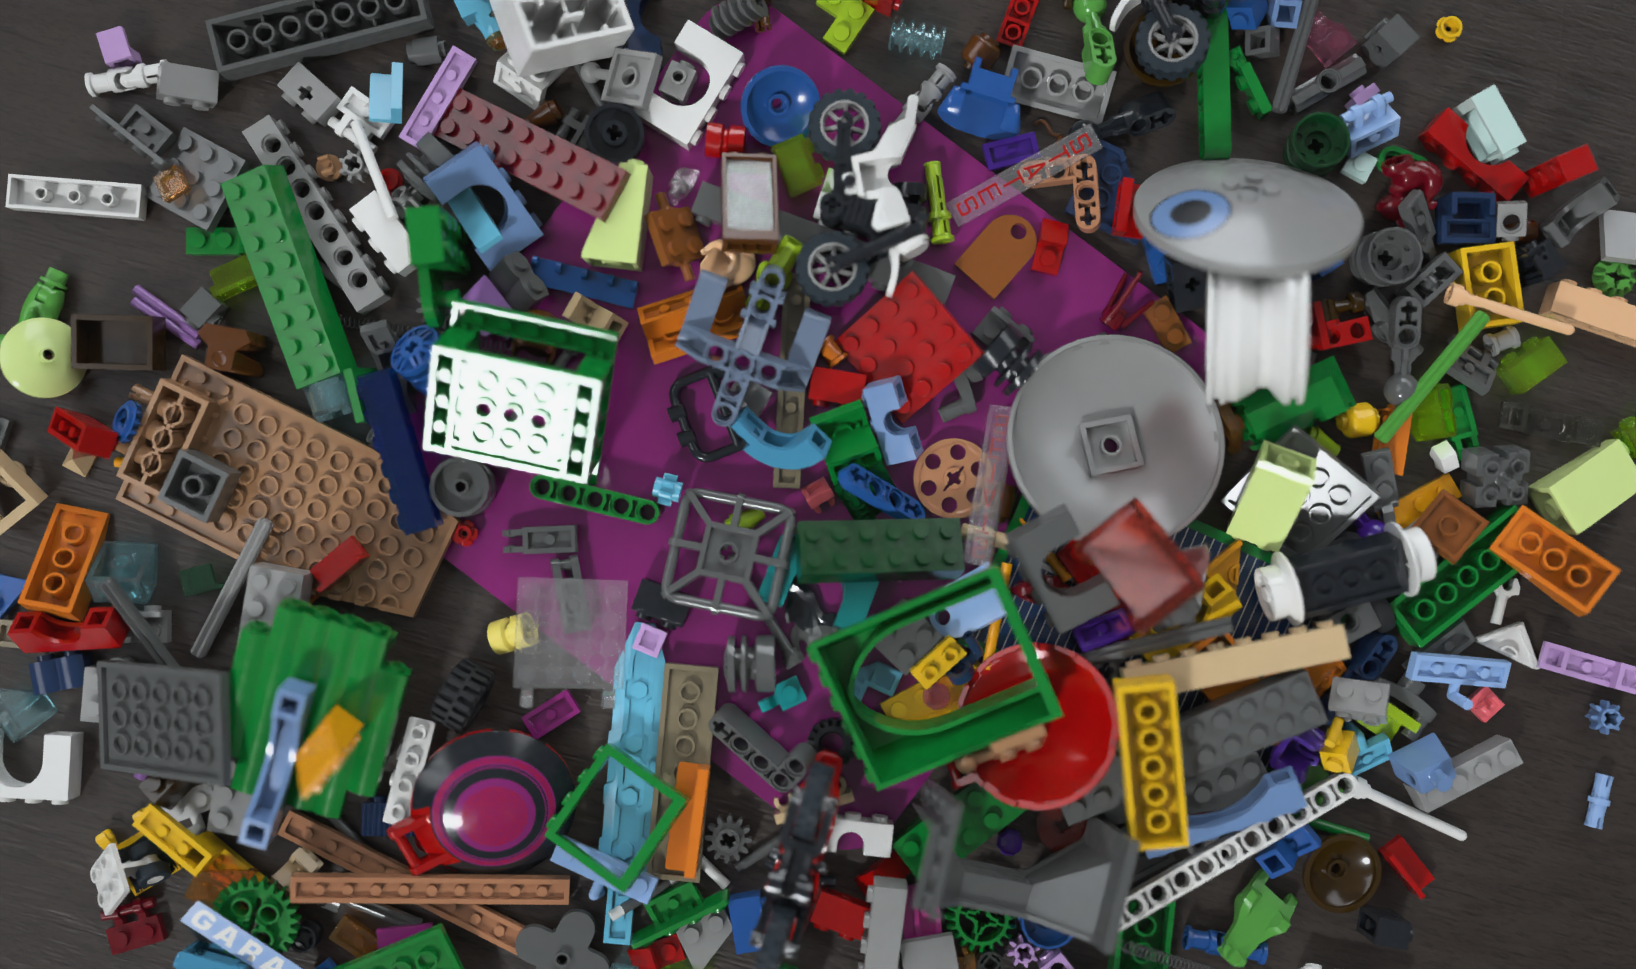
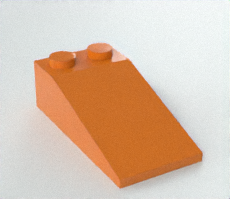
(1554, 561)
(63, 562)

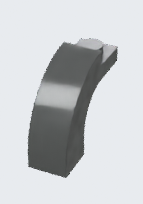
(1579, 211)
(380, 342)

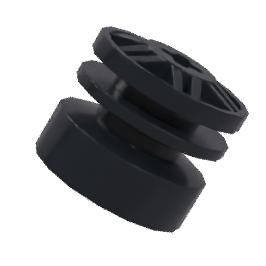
(1008, 360)

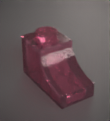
(1329, 39)

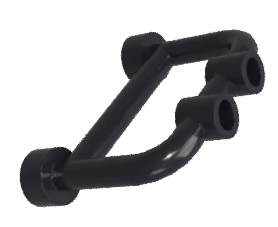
(678, 413)

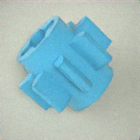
(667, 489)

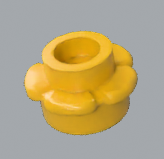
(1455, 28)

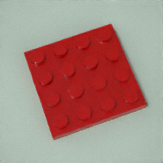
(912, 339)

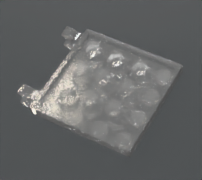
(570, 636)

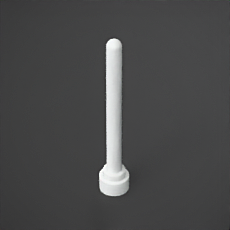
(1365, 791)

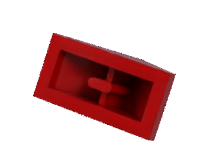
(885, 867)

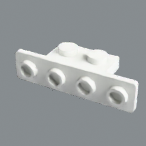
(411, 758)

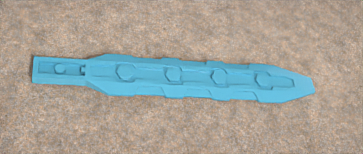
(625, 794)

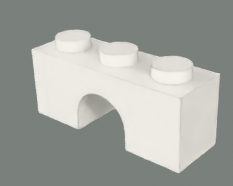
(874, 831)

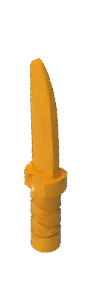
(1055, 564)

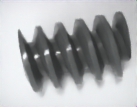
(736, 16)

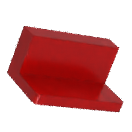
(1123, 219)
(339, 563)
(1406, 865)

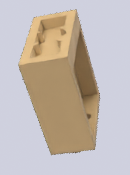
(24, 486)

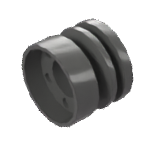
(433, 156)
(1399, 253)
(751, 663)

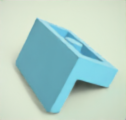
(386, 96)

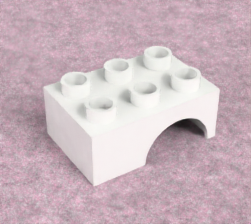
(560, 32)

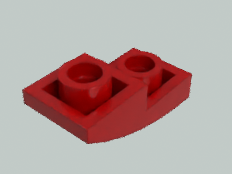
(1016, 22)

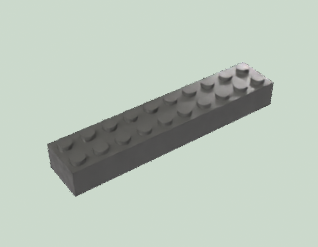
(1223, 732)

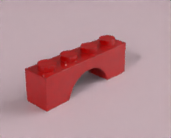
(1447, 139)
(42, 633)

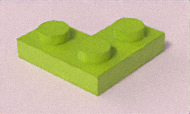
(849, 22)

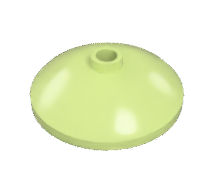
(24, 360)

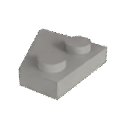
(705, 937)

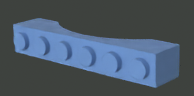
(286, 734)
(1271, 797)

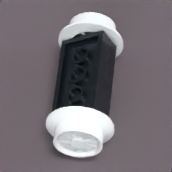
(1345, 574)

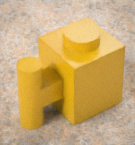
(1339, 749)

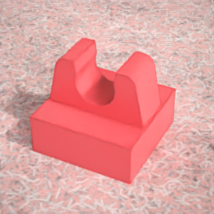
(818, 493)
(1485, 703)

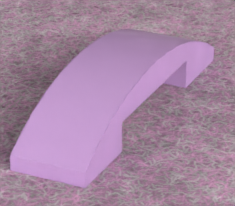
(1587, 667)

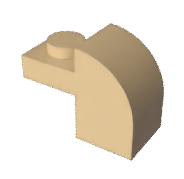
(588, 313)
(300, 861)

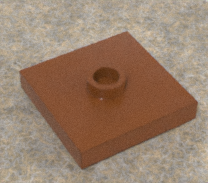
(1450, 526)

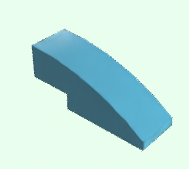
(475, 219)

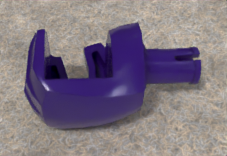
(1295, 754)

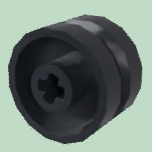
(614, 119)

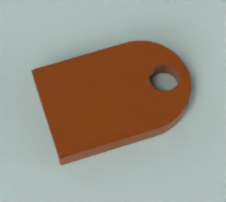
(997, 255)

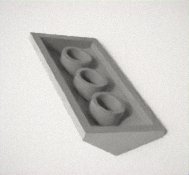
(1057, 85)

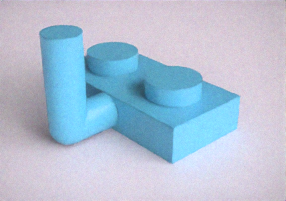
(1372, 751)

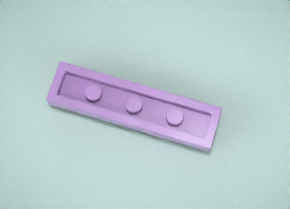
(439, 95)

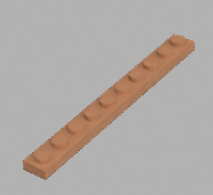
(363, 859)
(429, 888)

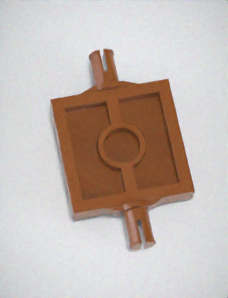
(675, 236)

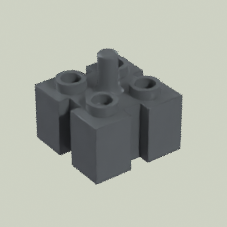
(1494, 476)

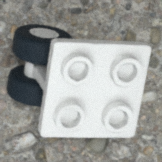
(111, 874)

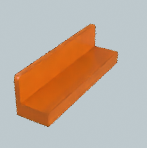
(687, 831)

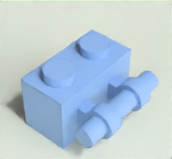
(1371, 123)

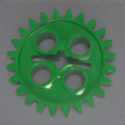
(279, 925)

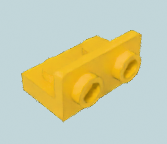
(937, 662)

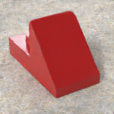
(1050, 247)
(659, 954)

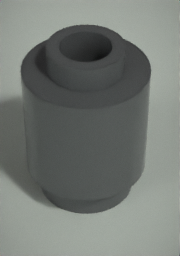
(427, 50)

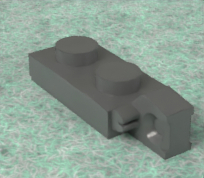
(1419, 221)
(1380, 474)
(1450, 641)

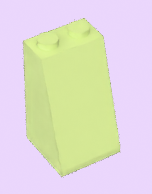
(622, 238)
(1586, 487)
(1272, 496)

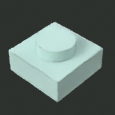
(1358, 167)

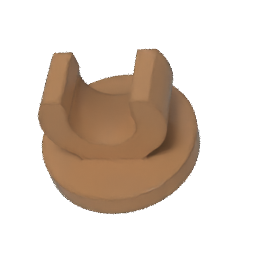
(328, 167)

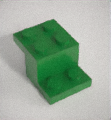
(850, 438)

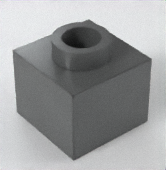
(1262, 42)

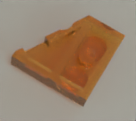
(1232, 427)
(210, 883)

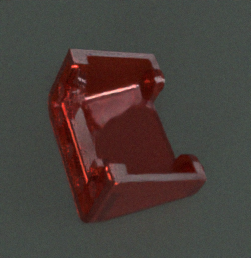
(1140, 565)

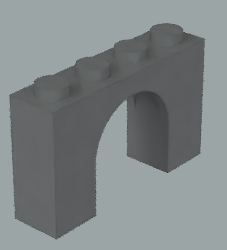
(1064, 606)

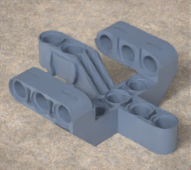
(697, 340)

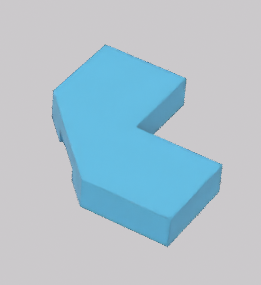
(877, 676)

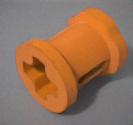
(831, 352)

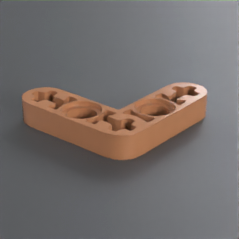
(1072, 176)

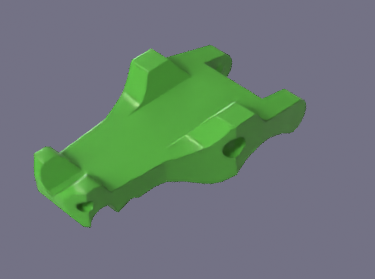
(1256, 918)

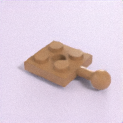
(1004, 749)

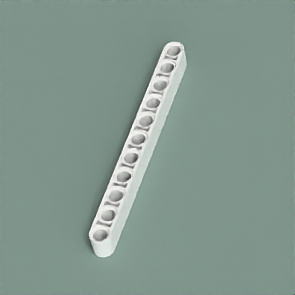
(1239, 849)

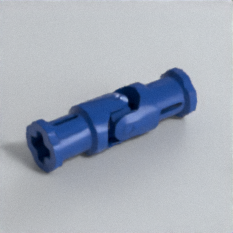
(1208, 942)

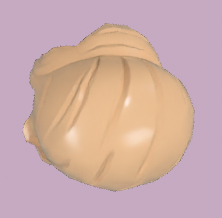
(734, 266)

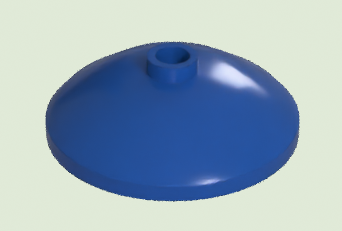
(796, 95)

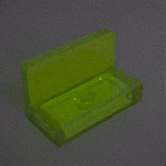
(232, 278)

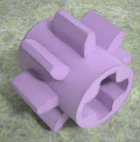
(1022, 957)

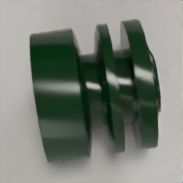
(1326, 135)

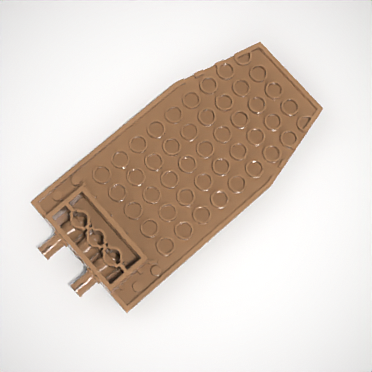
(294, 472)

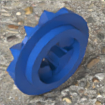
(127, 421)

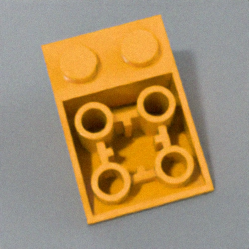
(326, 749)

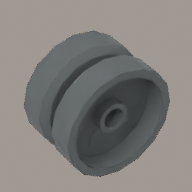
(446, 487)

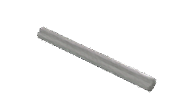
(231, 587)

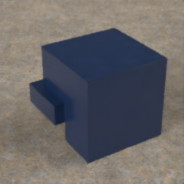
(1466, 219)

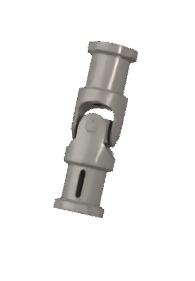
(929, 92)

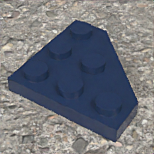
(1111, 169)

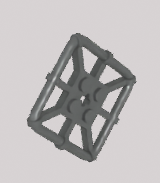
(738, 568)

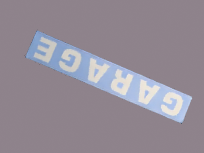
(234, 939)

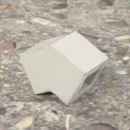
(1444, 457)

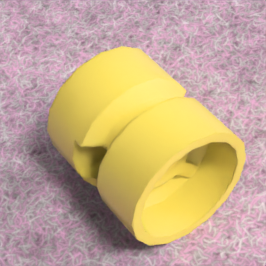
(502, 635)

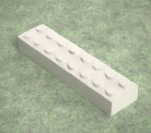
(76, 197)

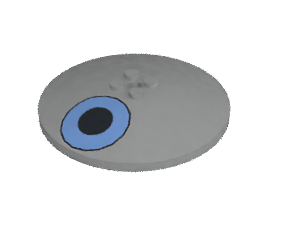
(1247, 217)

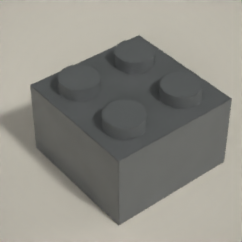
(199, 485)
(909, 643)

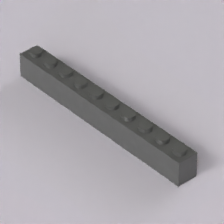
(708, 210)

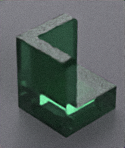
(199, 580)

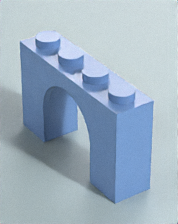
(476, 167)

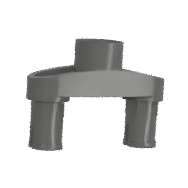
(966, 400)
(1408, 693)

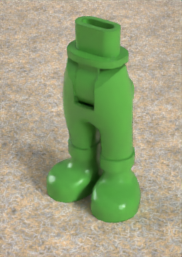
(45, 298)

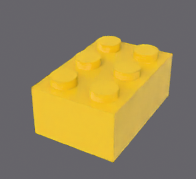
(1490, 274)

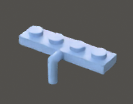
(1458, 671)
(641, 890)

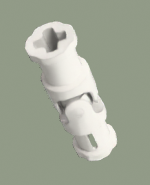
(131, 78)

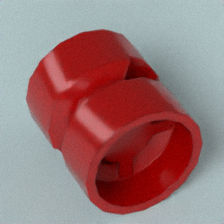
(724, 140)

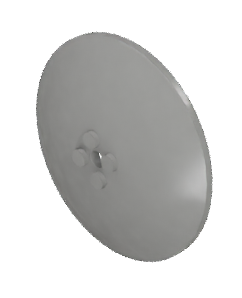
(1125, 393)

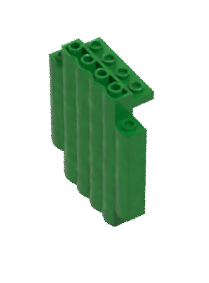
(350, 670)

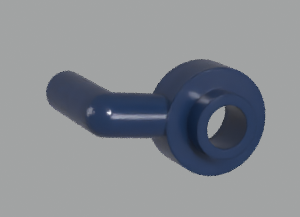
(963, 670)

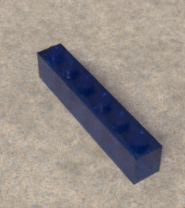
(399, 450)

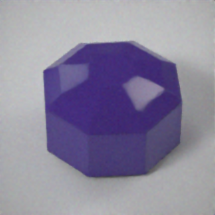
(1009, 841)

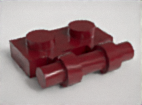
(138, 932)

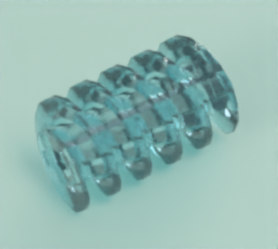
(916, 38)

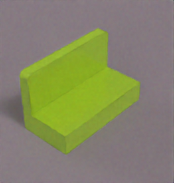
(1395, 720)

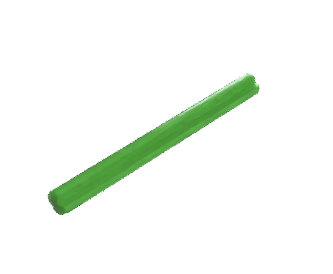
(1432, 376)

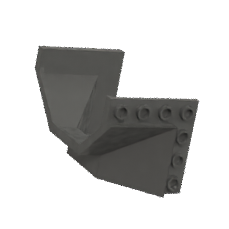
(1071, 891)

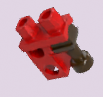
(1328, 332)

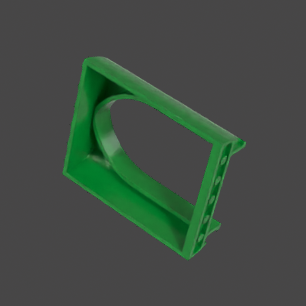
(907, 748)

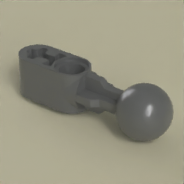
(1402, 384)

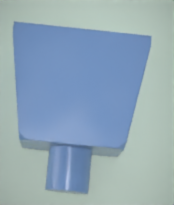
(1424, 765)

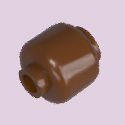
(982, 47)

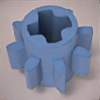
(1604, 717)

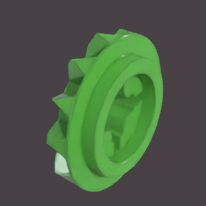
(1606, 283)

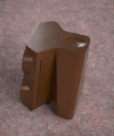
(233, 350)

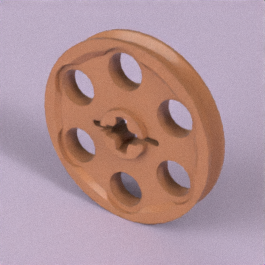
(939, 477)

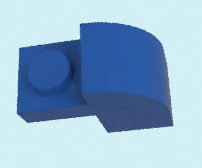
(1283, 854)

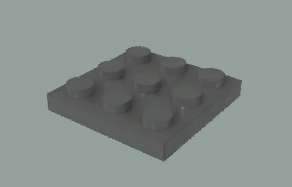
(205, 169)

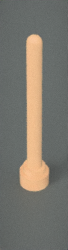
(1458, 295)

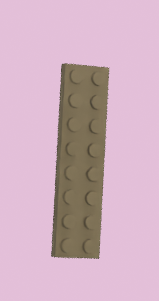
(684, 736)

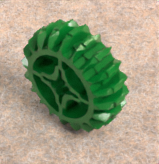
(976, 936)

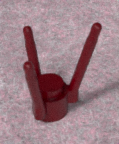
(1113, 314)

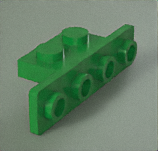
(676, 908)

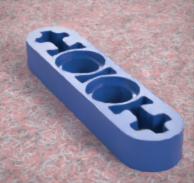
(857, 481)

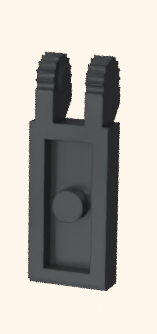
(544, 539)

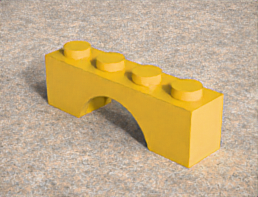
(1217, 602)

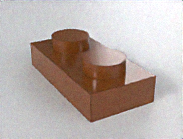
(1167, 325)

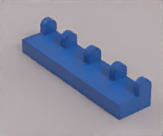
(586, 282)

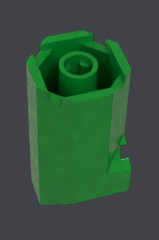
(1269, 419)

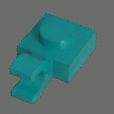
(787, 694)

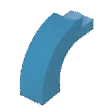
(777, 448)

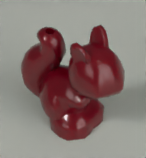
(1405, 177)

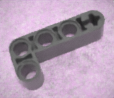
(760, 750)

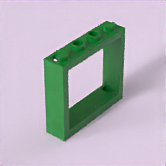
(653, 841)

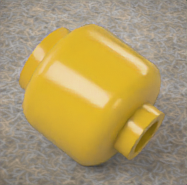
(1358, 421)

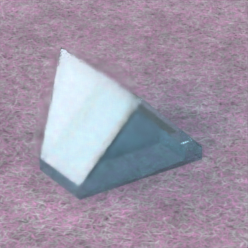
(23, 712)

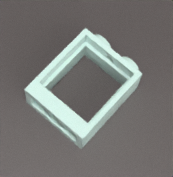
(1491, 128)

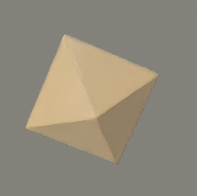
(79, 462)

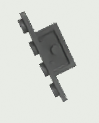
(144, 131)

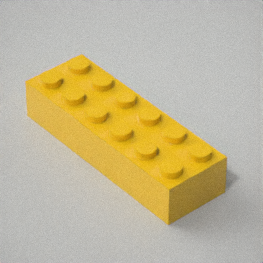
(1151, 761)

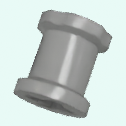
(1502, 340)

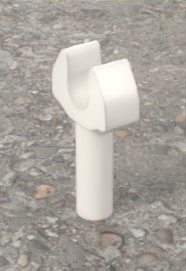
(1501, 600)

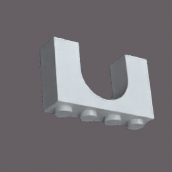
(721, 62)
(59, 774)

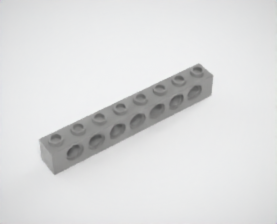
(365, 299)

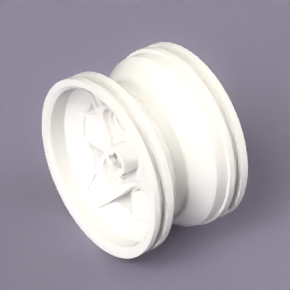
(1257, 336)

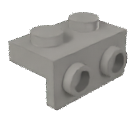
(1359, 700)

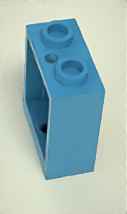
(207, 956)

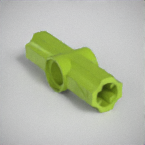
(785, 258)

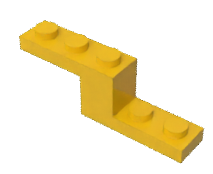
(190, 851)

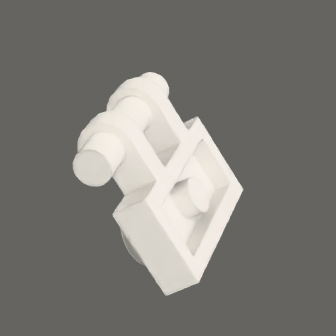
(356, 107)

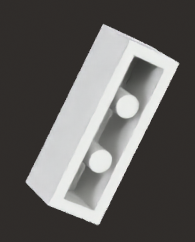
(385, 235)

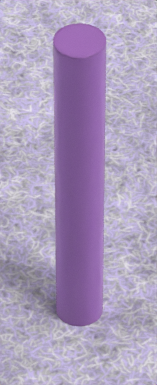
(164, 309)
(147, 310)

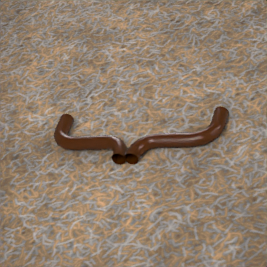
(1048, 128)

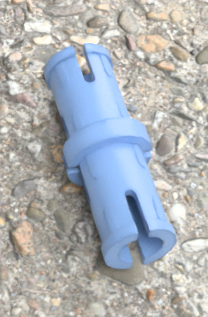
(1598, 800)

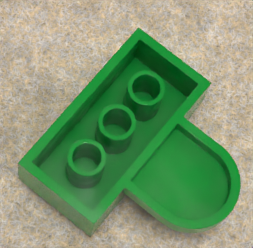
(440, 255)

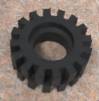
(831, 726)

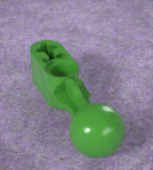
(1098, 48)

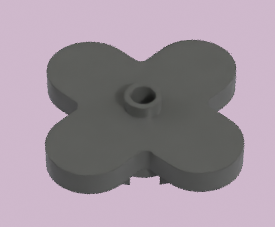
(571, 938)

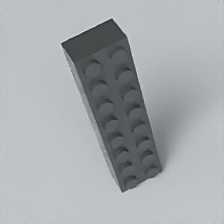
(308, 30)

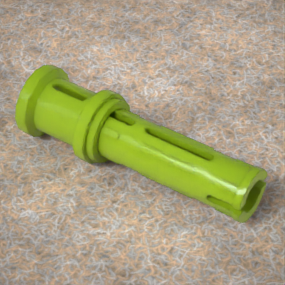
(939, 214)

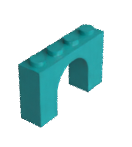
(855, 599)

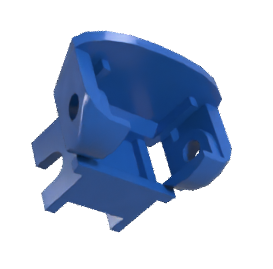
(983, 104)

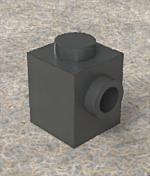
(204, 309)

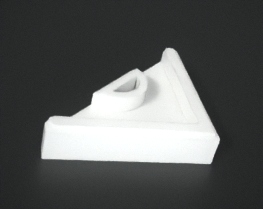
(1511, 642)

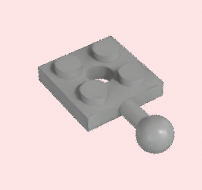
(622, 66)

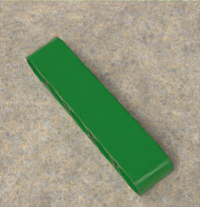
(583, 495)

